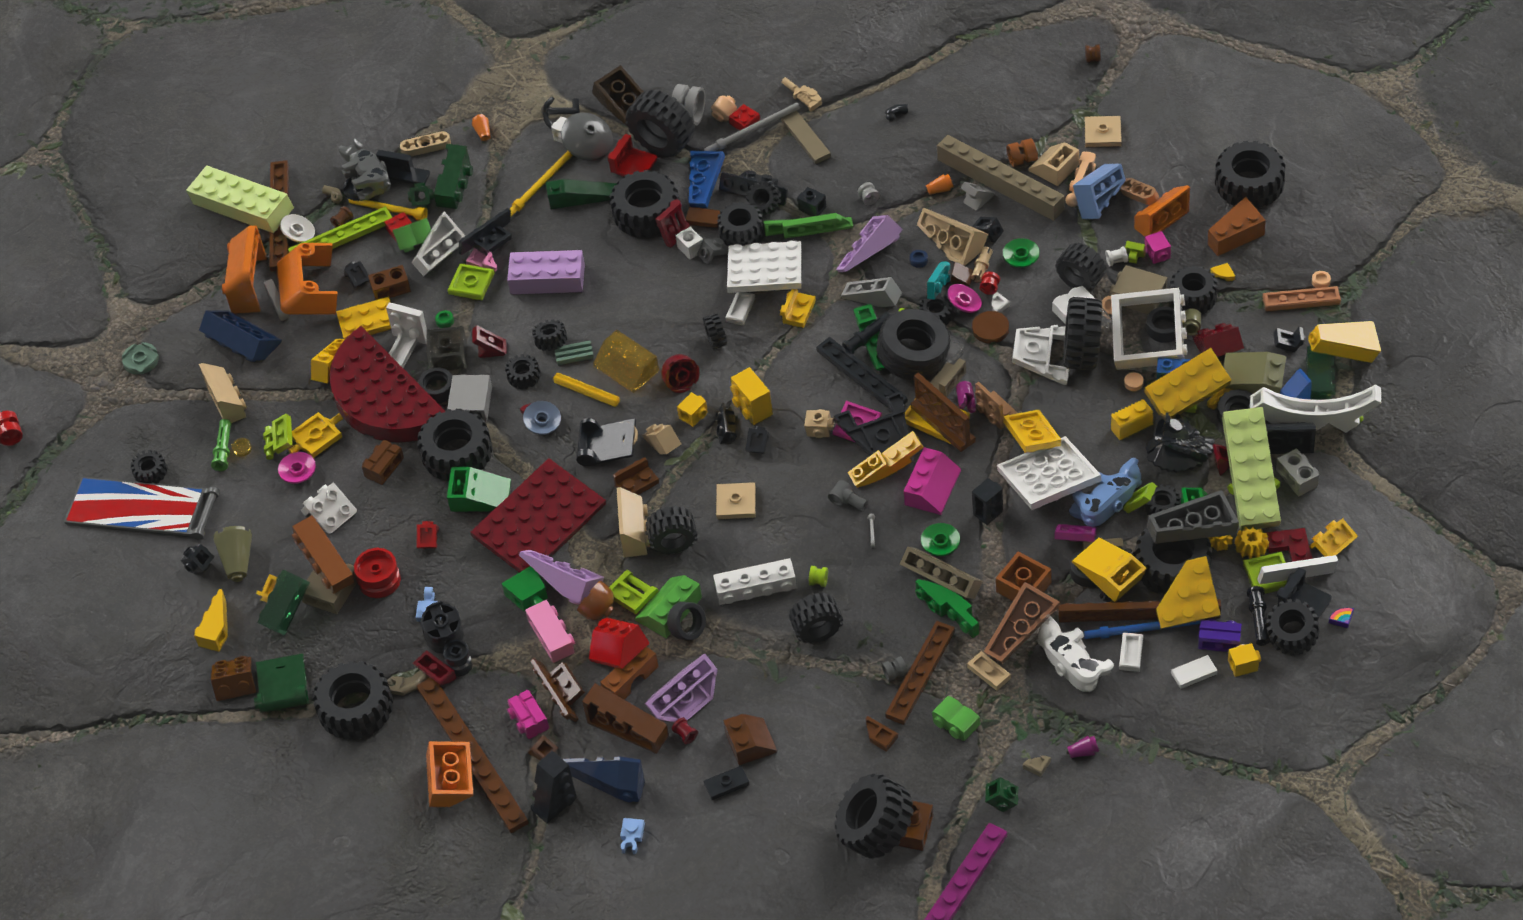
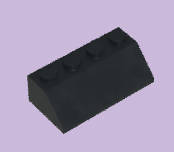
(1291, 436)

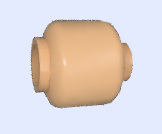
(723, 108)

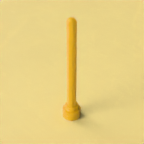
(417, 213)

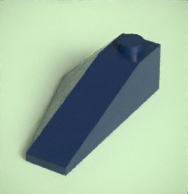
(617, 777)

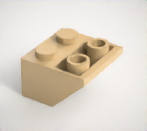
(1056, 163)

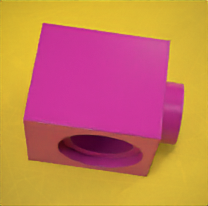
(1157, 247)

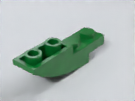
(948, 602)

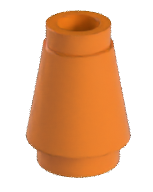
(481, 126)
(940, 184)

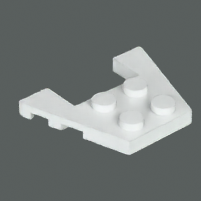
(1033, 351)

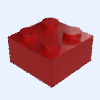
(743, 117)
(396, 222)

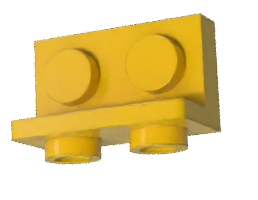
(797, 308)
(1335, 539)

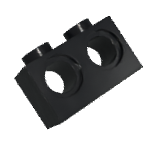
(987, 501)

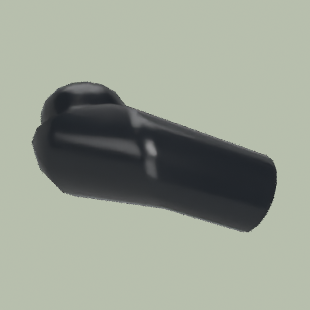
(895, 109)

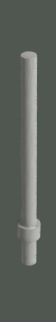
(721, 143)

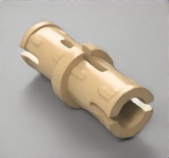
(981, 264)

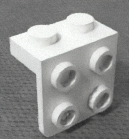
(329, 508)

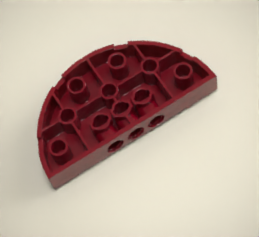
(377, 392)

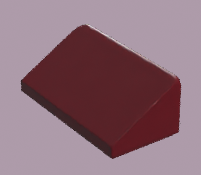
(434, 668)

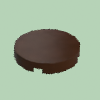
(990, 327)

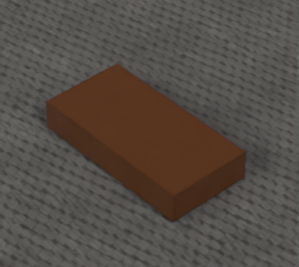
(702, 217)

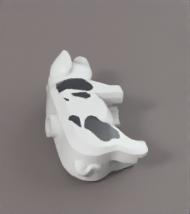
(1069, 656)

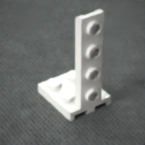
(410, 329)

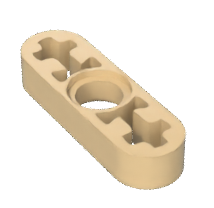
(438, 145)

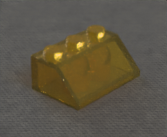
(626, 361)

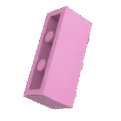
(550, 631)

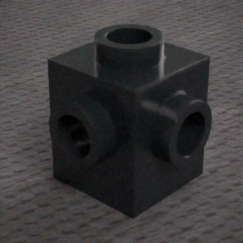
(197, 559)

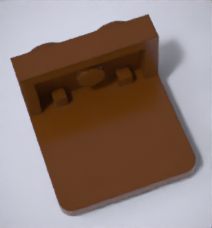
(232, 678)

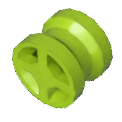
(818, 576)

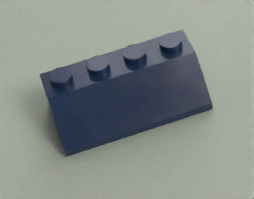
(238, 334)

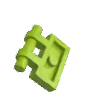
(278, 437)

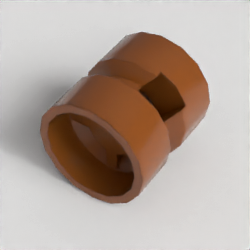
(1027, 149)

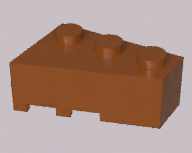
(1236, 228)

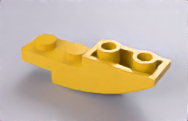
(884, 464)

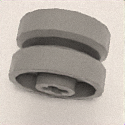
(692, 99)

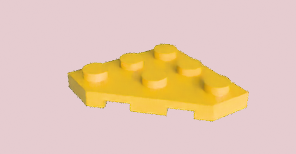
(1189, 596)

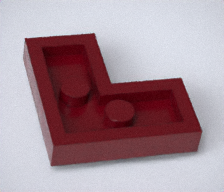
(1290, 540)

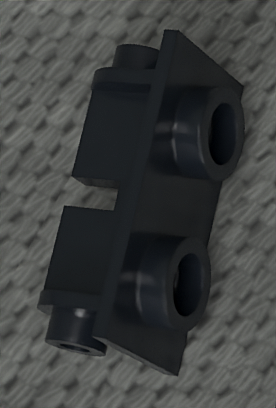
(724, 417)

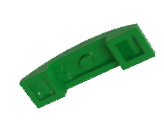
(864, 317)

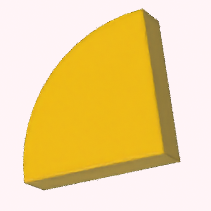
(1223, 271)

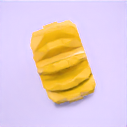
(1251, 542)

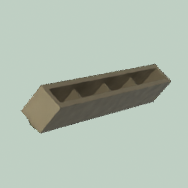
(1000, 177)

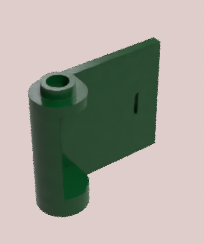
(281, 683)

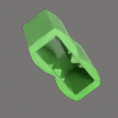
(412, 234)
(956, 718)

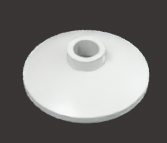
(297, 228)

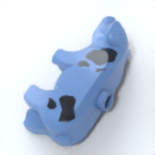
(1108, 495)

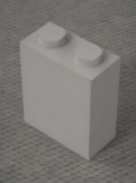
(471, 394)

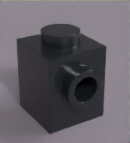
(811, 202)

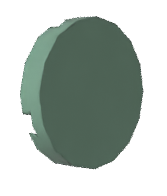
(140, 358)

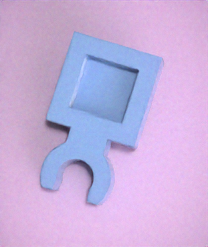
(631, 833)

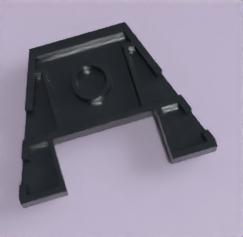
(878, 433)

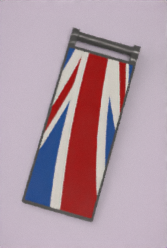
(140, 506)

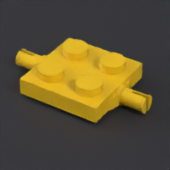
(316, 434)

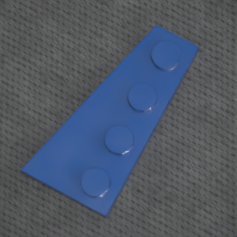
(704, 173)

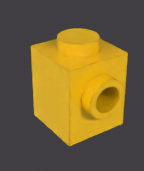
(692, 409)
(1244, 659)

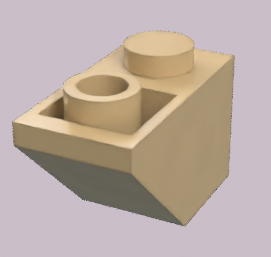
(662, 438)

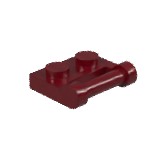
(668, 224)

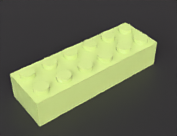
(239, 199)
(1251, 468)

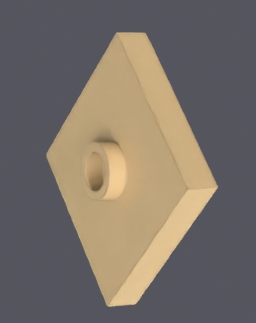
(1102, 131)
(736, 501)

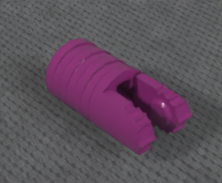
(966, 396)

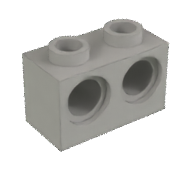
(1297, 472)

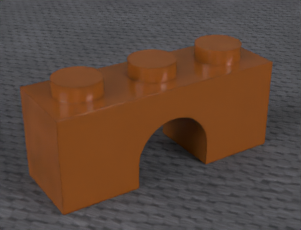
(620, 680)

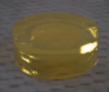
(241, 447)

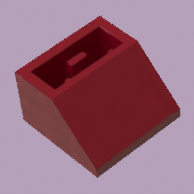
(1222, 339)

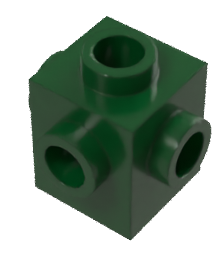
(413, 195)
(1001, 794)

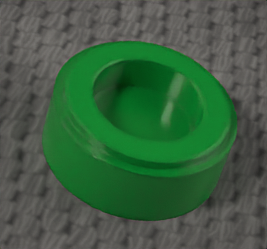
(444, 319)

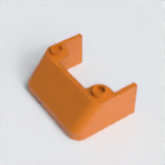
(243, 253)
(299, 295)

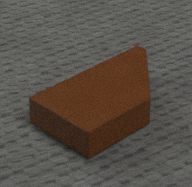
(880, 734)

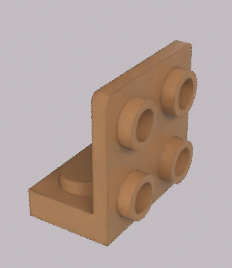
(992, 405)

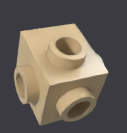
(818, 423)

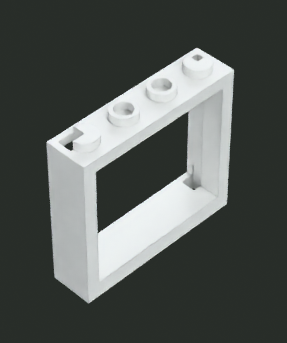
(1147, 359)

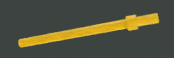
(518, 204)

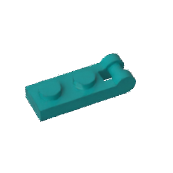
(938, 280)

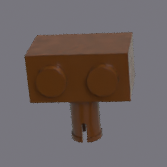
(919, 827)

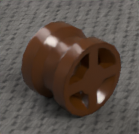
(1092, 53)

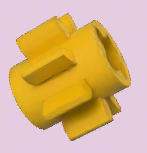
(1220, 542)

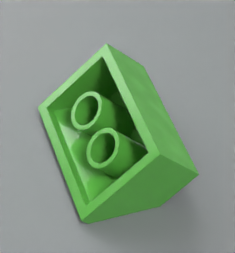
(674, 591)

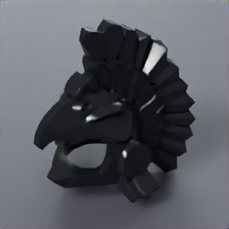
(1178, 446)

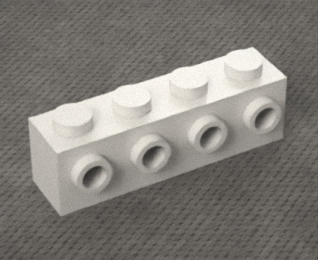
(755, 581)

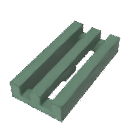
(574, 350)

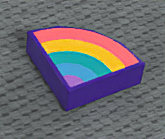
(1341, 617)

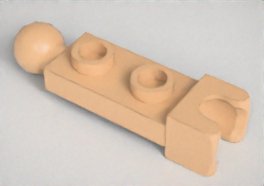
(1086, 166)

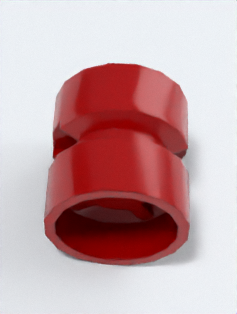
(9, 428)

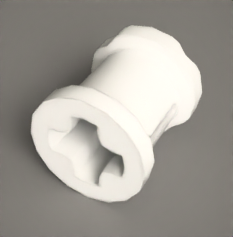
(1116, 256)

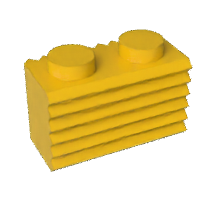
(1131, 419)

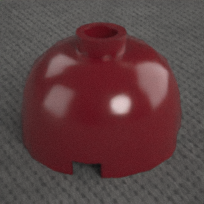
(680, 373)

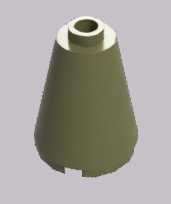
(234, 551)

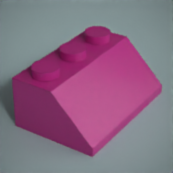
(931, 482)

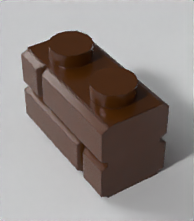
(382, 462)

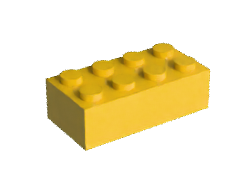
(1188, 384)

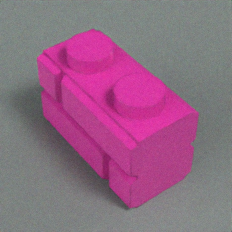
(527, 714)

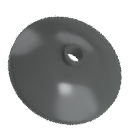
(584, 143)

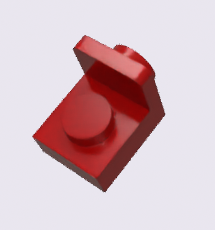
(427, 535)

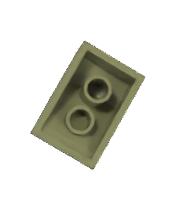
(1255, 370)

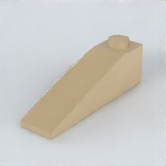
(955, 238)

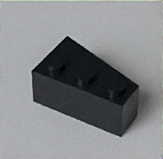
(554, 787)

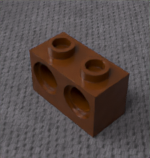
(389, 283)

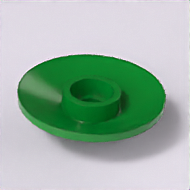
(1021, 252)
(943, 534)

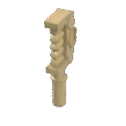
(804, 94)

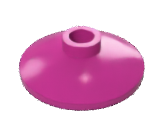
(964, 298)
(296, 467)

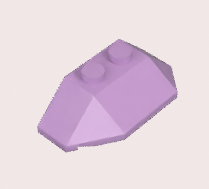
(685, 692)

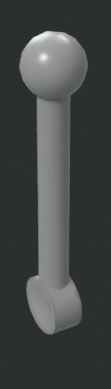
(871, 517)

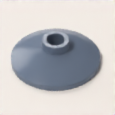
(545, 411)

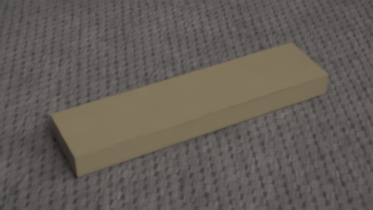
(806, 137)

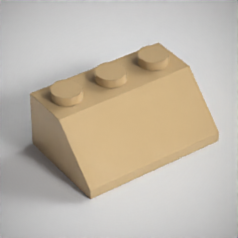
(223, 393)
(632, 523)

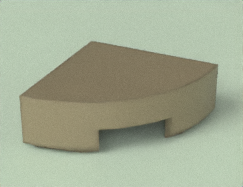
(1037, 765)

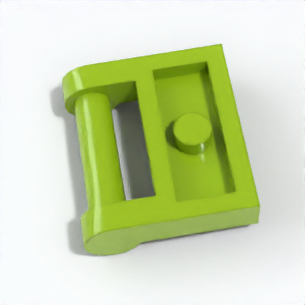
(630, 597)

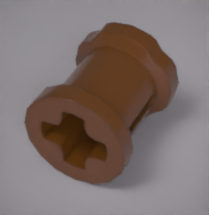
(342, 217)

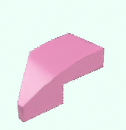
(481, 260)

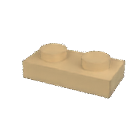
(989, 670)

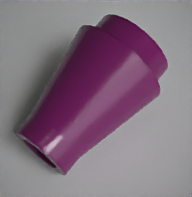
(1084, 747)

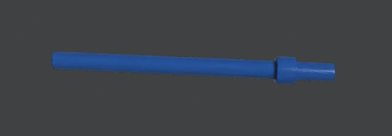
(1105, 632)

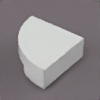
(999, 303)

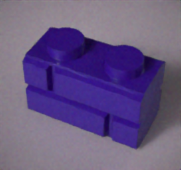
(1219, 635)

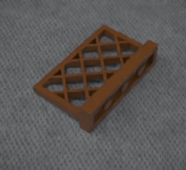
(942, 414)

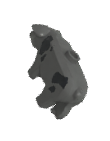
(366, 166)

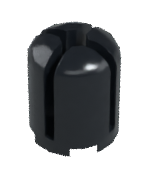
(436, 634)

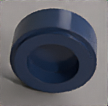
(918, 258)

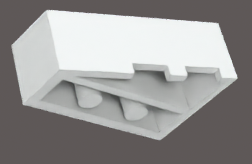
(438, 245)

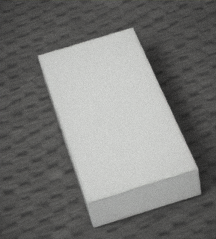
(740, 308)
(1131, 652)
(1194, 671)

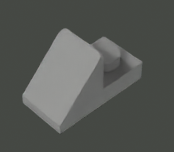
(976, 195)

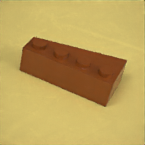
(322, 555)

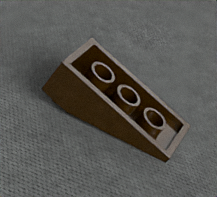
(617, 92)

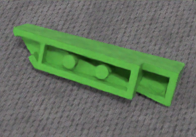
(807, 226)

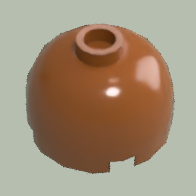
(597, 603)

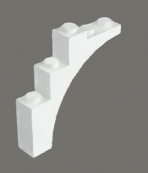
(1339, 412)

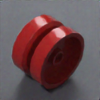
(377, 572)

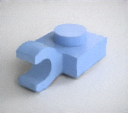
(429, 597)

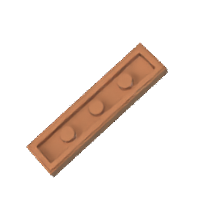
(1301, 298)

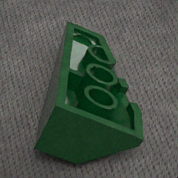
(577, 192)

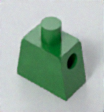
(525, 589)

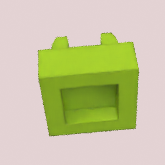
(1134, 251)

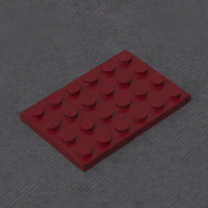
(538, 515)

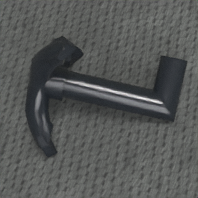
(547, 110)

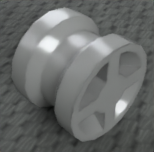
(868, 193)

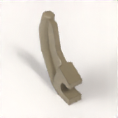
(406, 685)

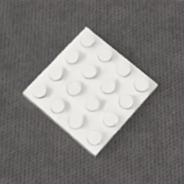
(764, 267)
(1049, 474)

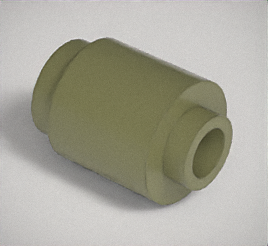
(1193, 321)

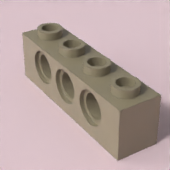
(941, 572)

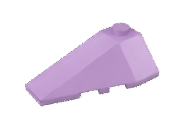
(874, 237)
(567, 581)

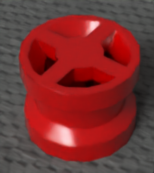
(989, 283)

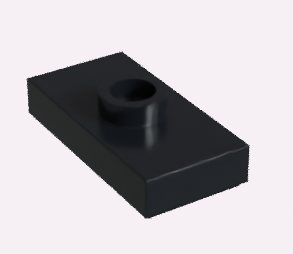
(726, 782)

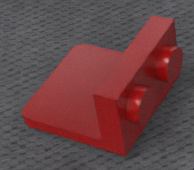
(627, 159)

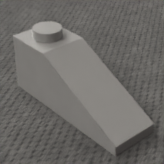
(877, 292)

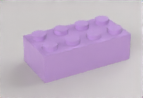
(546, 272)

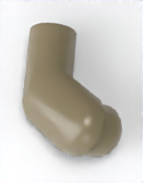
(336, 195)

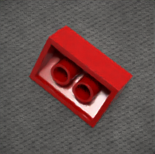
(616, 643)

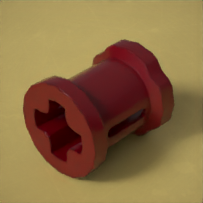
(684, 730)

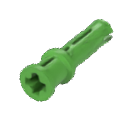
(221, 450)

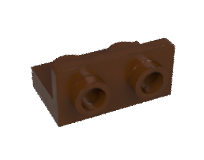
(636, 477)

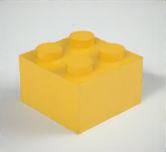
(751, 396)

